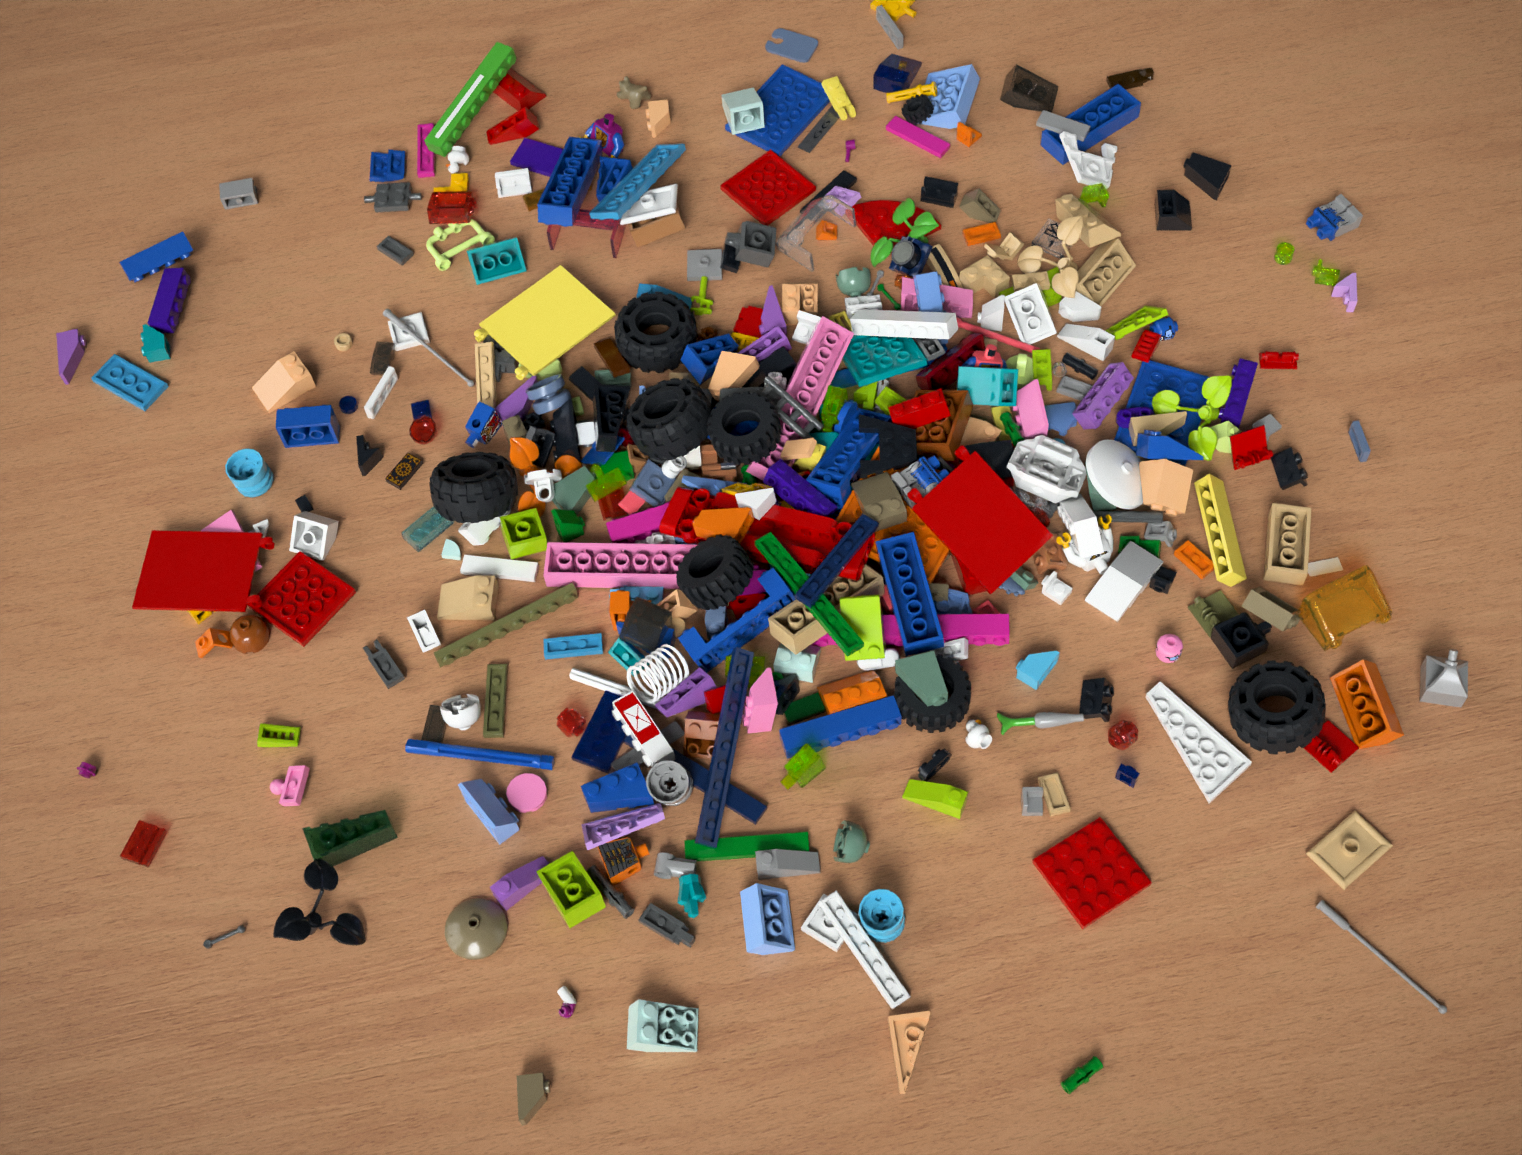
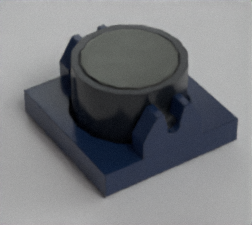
(908, 257)

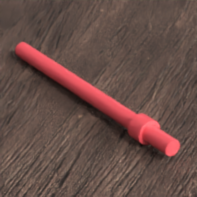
(1001, 338)

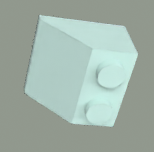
(801, 664)

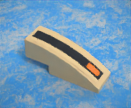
(940, 262)

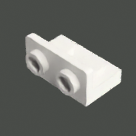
(870, 302)

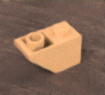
(658, 115)

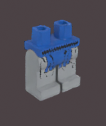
(1335, 218)
(920, 476)

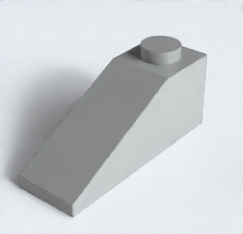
(786, 863)

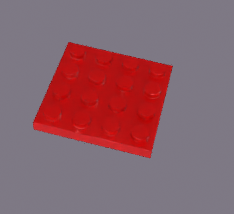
(768, 188)
(302, 598)
(1091, 872)

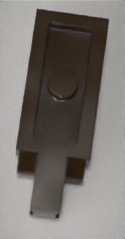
(1131, 79)

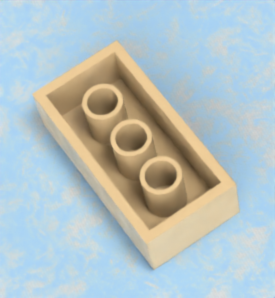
(1287, 544)

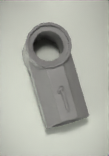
(670, 866)

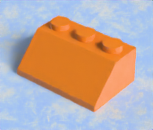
(851, 692)

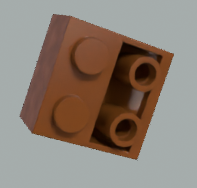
(700, 734)

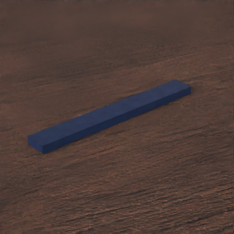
(736, 799)

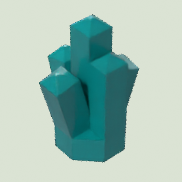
(690, 893)

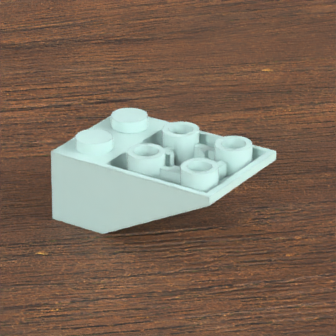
(662, 1027)

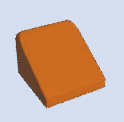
(826, 231)

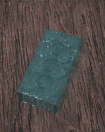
(425, 529)

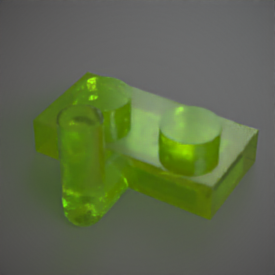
(605, 483)

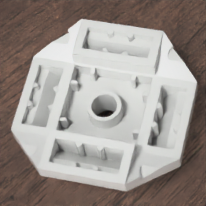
(1047, 468)

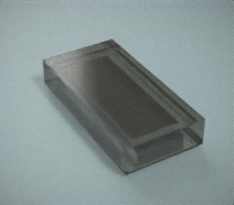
(434, 726)

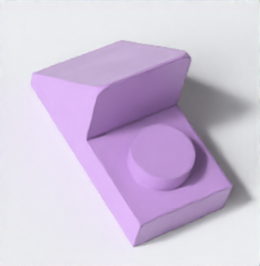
(848, 196)
(1348, 291)

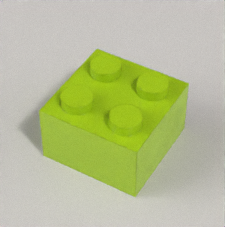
(523, 533)

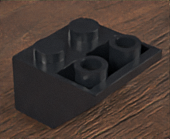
(1172, 211)

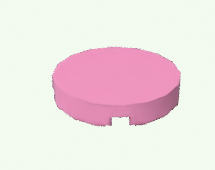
(526, 793)

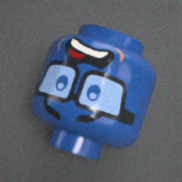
(1165, 327)

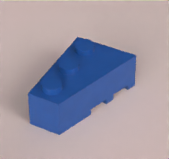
(610, 174)
(703, 356)
(617, 790)

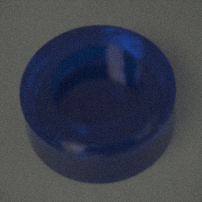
(348, 404)

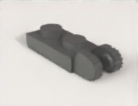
(384, 665)

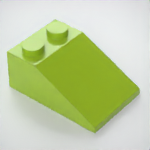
(866, 619)
(571, 889)

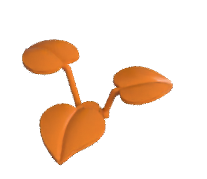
(521, 456)

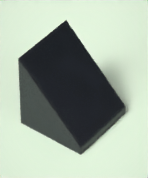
(303, 504)

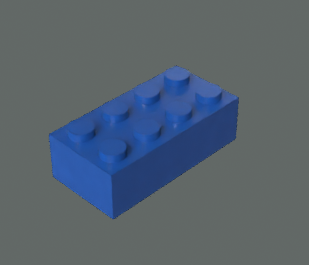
(156, 256)

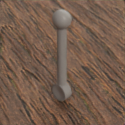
(880, 274)

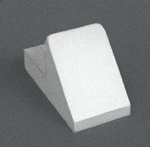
(423, 631)
(955, 649)

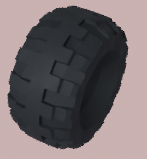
(654, 351)
(669, 419)
(473, 487)
(1283, 729)

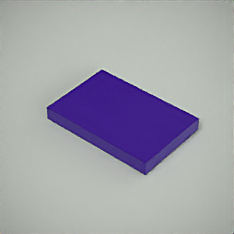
(536, 157)

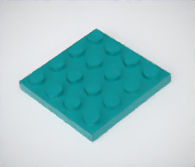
(881, 357)

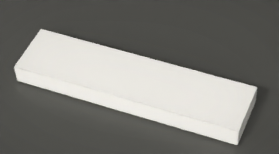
(499, 568)

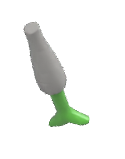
(1040, 720)

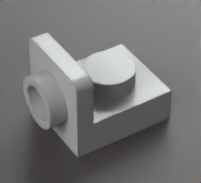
(1161, 531)

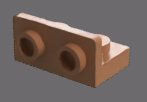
(1050, 556)

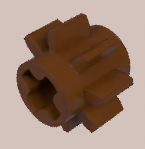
(707, 333)

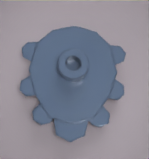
(1012, 587)

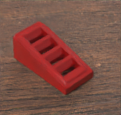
(1147, 344)

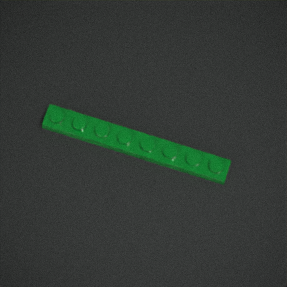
(822, 610)

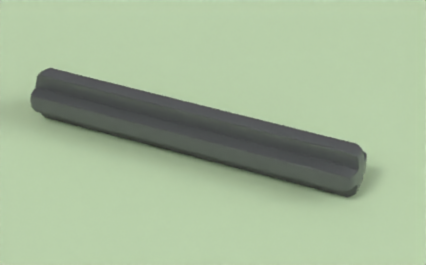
(1131, 516)

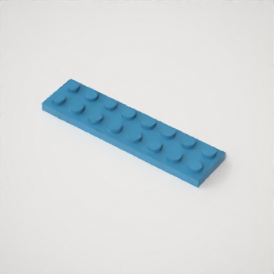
(637, 182)

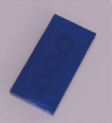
(601, 737)

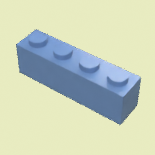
(928, 294)

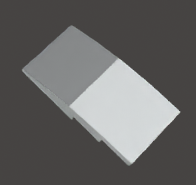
(1123, 581)

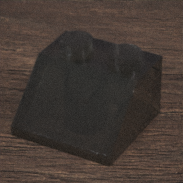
(645, 625)

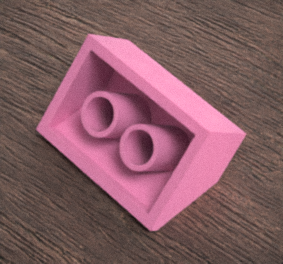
(1031, 411)
(760, 704)

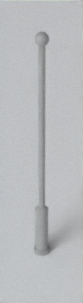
(387, 313)
(1345, 926)

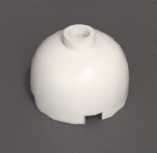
(461, 712)

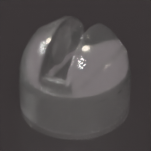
(1055, 369)

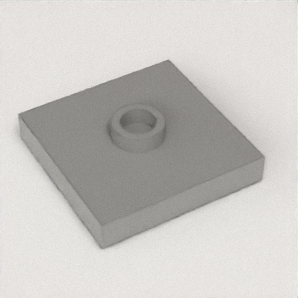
(704, 263)

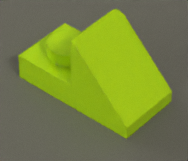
(867, 395)

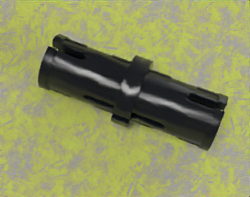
(1080, 366)

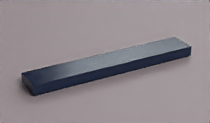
(836, 560)

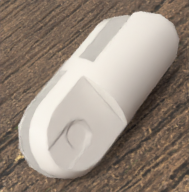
(874, 664)

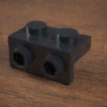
(544, 440)
(1289, 468)
(1096, 699)

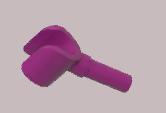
(850, 145)

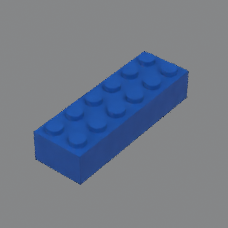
(1104, 115)
(909, 594)

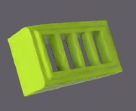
(271, 742)

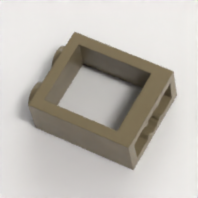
(1272, 609)

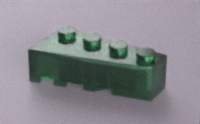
(349, 837)

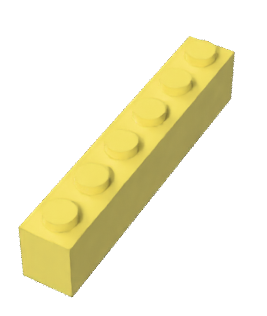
(1220, 530)

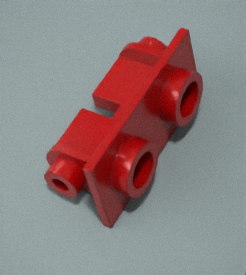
(1278, 360)

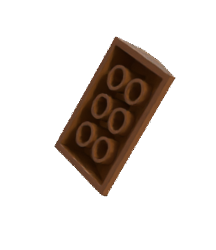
(945, 435)

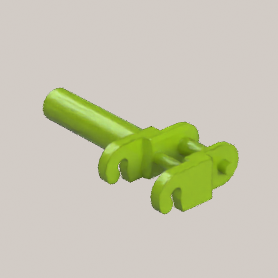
(701, 299)

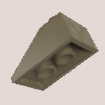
(880, 500)

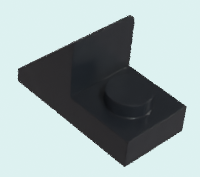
(367, 457)
(786, 691)

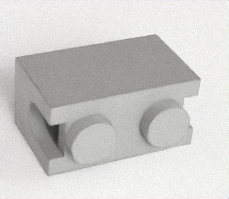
(238, 193)

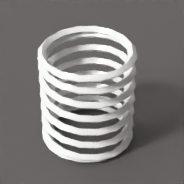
(654, 681)

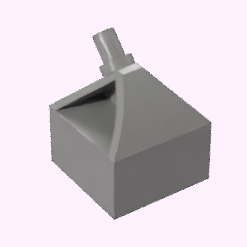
(1444, 680)

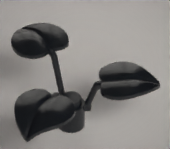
(295, 927)

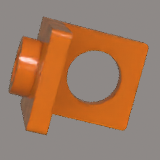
(964, 134)
(210, 639)

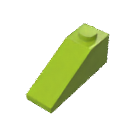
(937, 797)

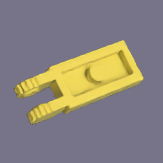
(838, 97)

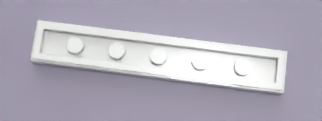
(864, 950)

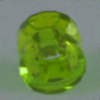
(1284, 253)

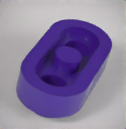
(1131, 412)

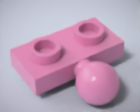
(293, 787)

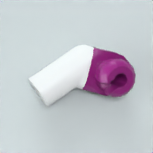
(569, 1002)

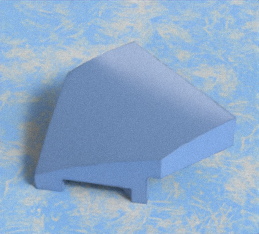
(1061, 417)

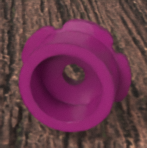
(86, 770)

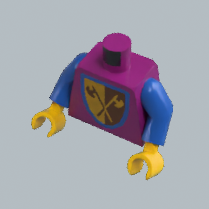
(610, 134)

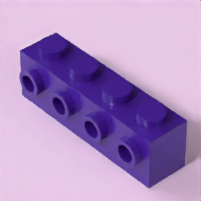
(169, 300)
(1239, 393)
(797, 490)

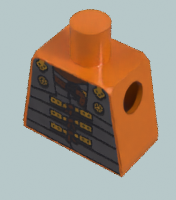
(621, 858)

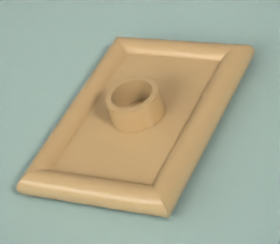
(1349, 850)

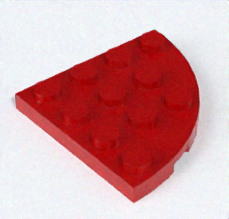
(876, 220)

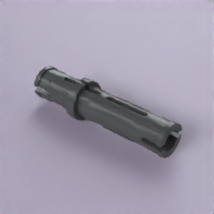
(615, 898)

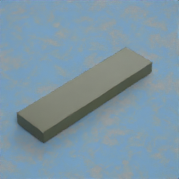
(495, 701)

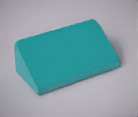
(626, 654)

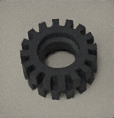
(917, 109)

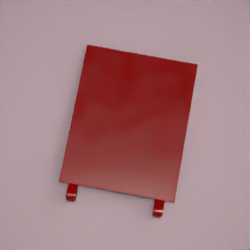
(981, 521)
(200, 571)

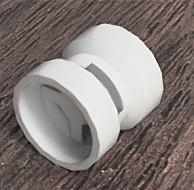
(672, 468)

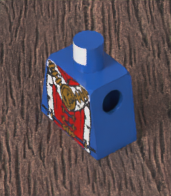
(482, 425)

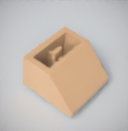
(796, 298)

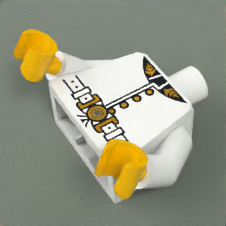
(1096, 561)

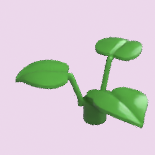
(923, 224)

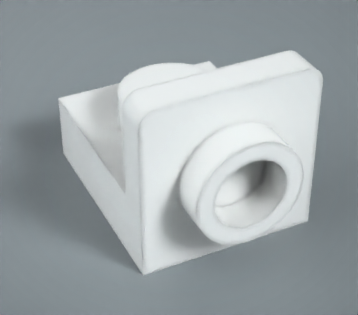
(1055, 589)

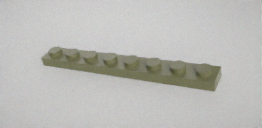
(506, 624)

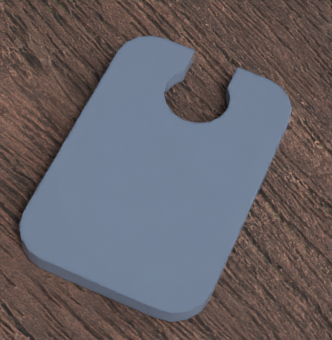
(794, 45)

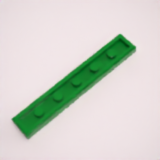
(746, 846)

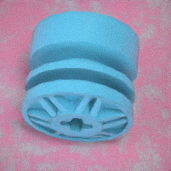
(249, 473)
(874, 907)

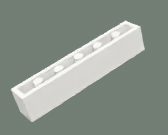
(904, 324)

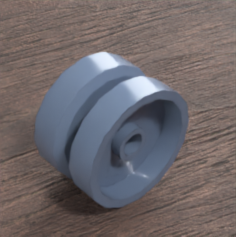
(548, 394)

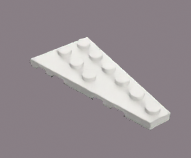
(1204, 750)

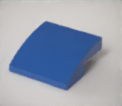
(387, 166)

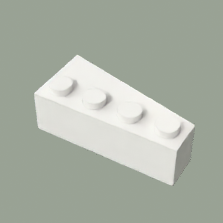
(1081, 525)

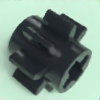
(533, 420)

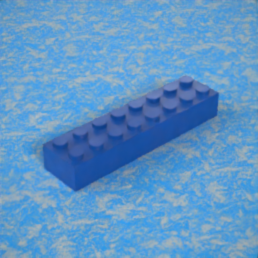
(569, 181)

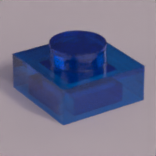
(421, 408)
(1127, 775)

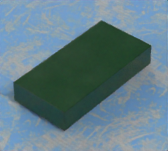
(804, 709)

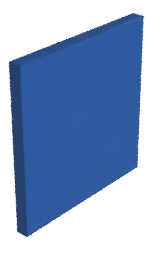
(599, 457)

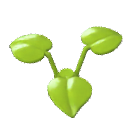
(1214, 389)

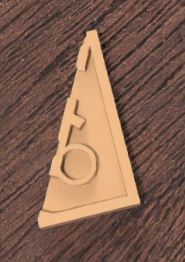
(906, 1038)

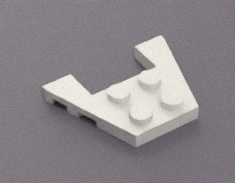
(1087, 167)

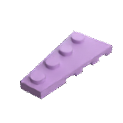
(616, 826)

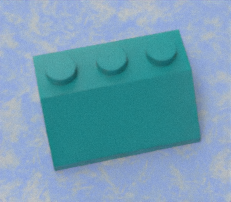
(496, 260)

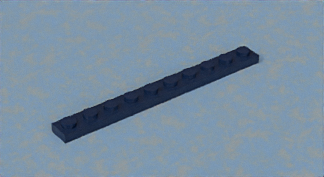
(724, 748)

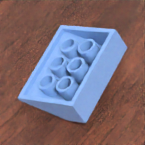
(955, 96)

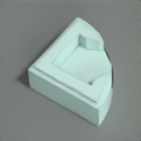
(451, 550)

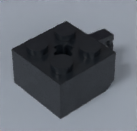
(1240, 639)

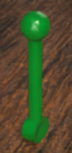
(880, 287)

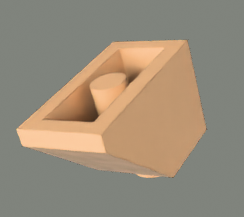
(678, 605)

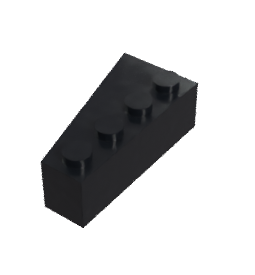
(779, 361)
(609, 412)

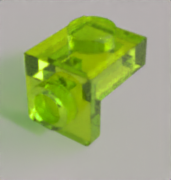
(1095, 193)
(1325, 276)

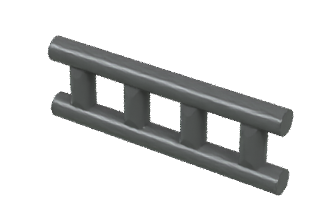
(799, 409)

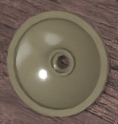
(481, 939)

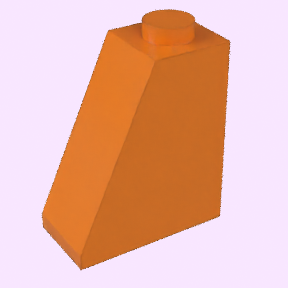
(728, 522)

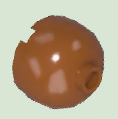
(249, 634)

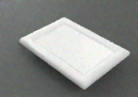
(652, 204)

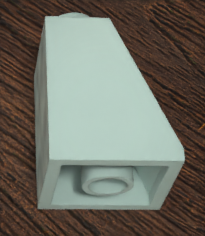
(743, 110)

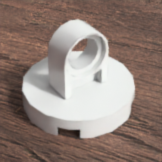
(542, 479)

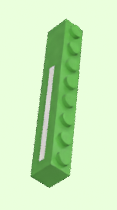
(470, 99)

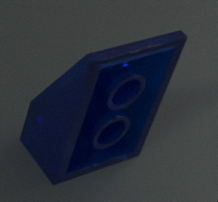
(895, 74)

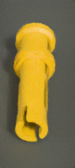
(928, 90)

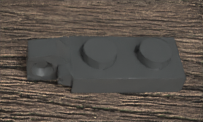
(666, 925)

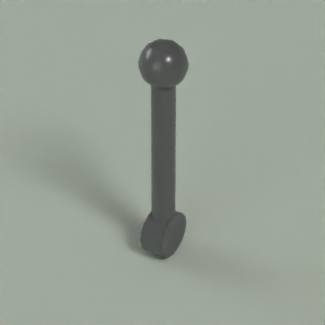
(209, 943)

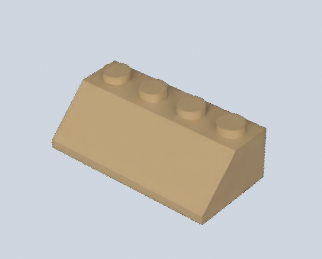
(1095, 228)
(1104, 271)

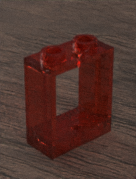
(451, 207)

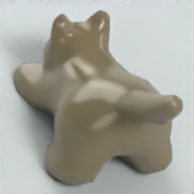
(633, 92)

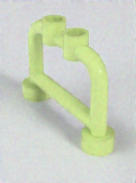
(442, 260)

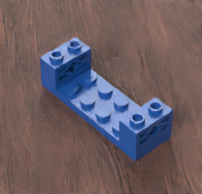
(843, 459)
(743, 630)

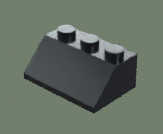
(565, 430)

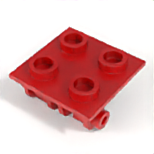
(1249, 447)
(1331, 747)

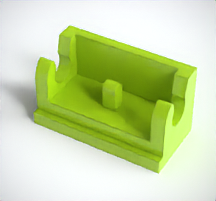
(1042, 367)

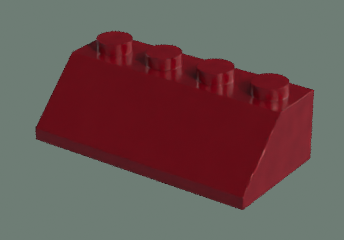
(945, 369)

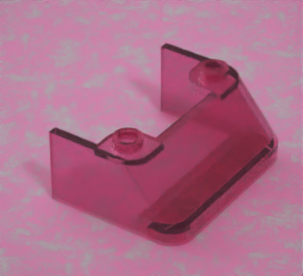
(584, 220)

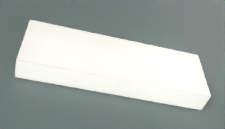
(381, 392)

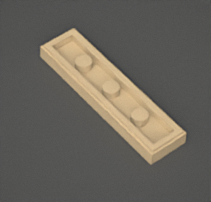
(485, 373)

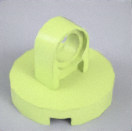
(1025, 368)

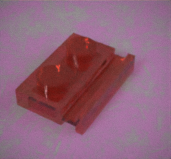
(609, 505)
(143, 843)

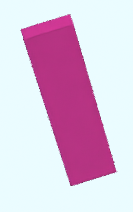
(918, 136)
(425, 158)

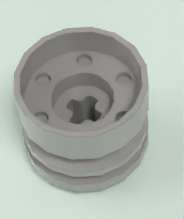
(663, 773)

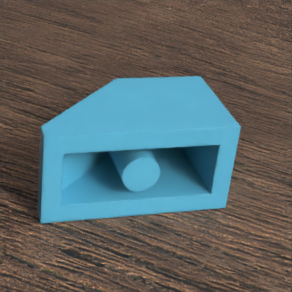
(1036, 668)

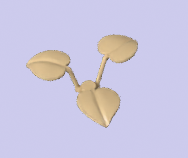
(1067, 280)

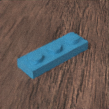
(573, 646)

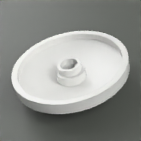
(1115, 473)

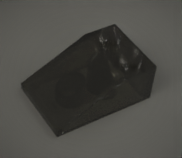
(1028, 90)

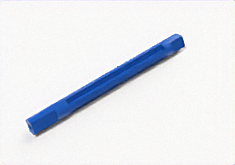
(479, 754)

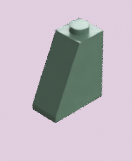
(571, 490)
(923, 677)

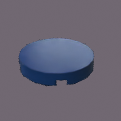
(845, 415)

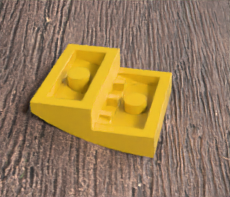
(741, 488)

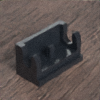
(939, 192)

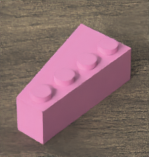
(955, 299)

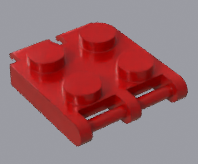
(749, 321)

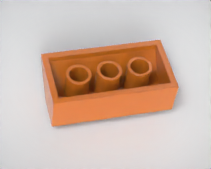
(1366, 705)

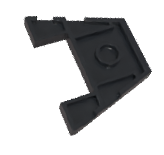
(896, 446)

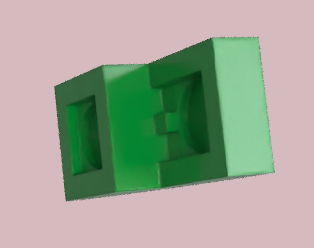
(1151, 546)

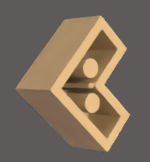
(985, 275)

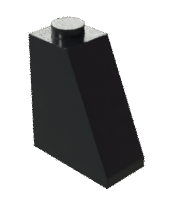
(1207, 173)

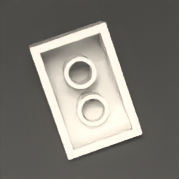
(1030, 314)

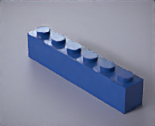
(841, 726)

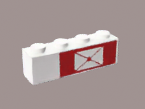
(642, 729)

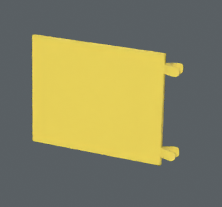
(545, 321)

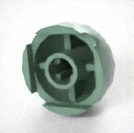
(853, 282)
(850, 843)

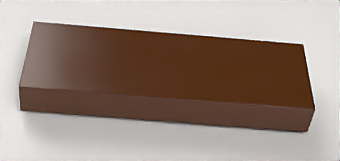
(612, 358)

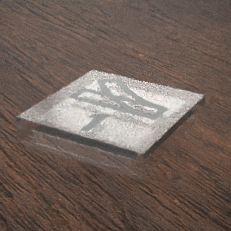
(1048, 239)

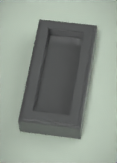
(395, 250)

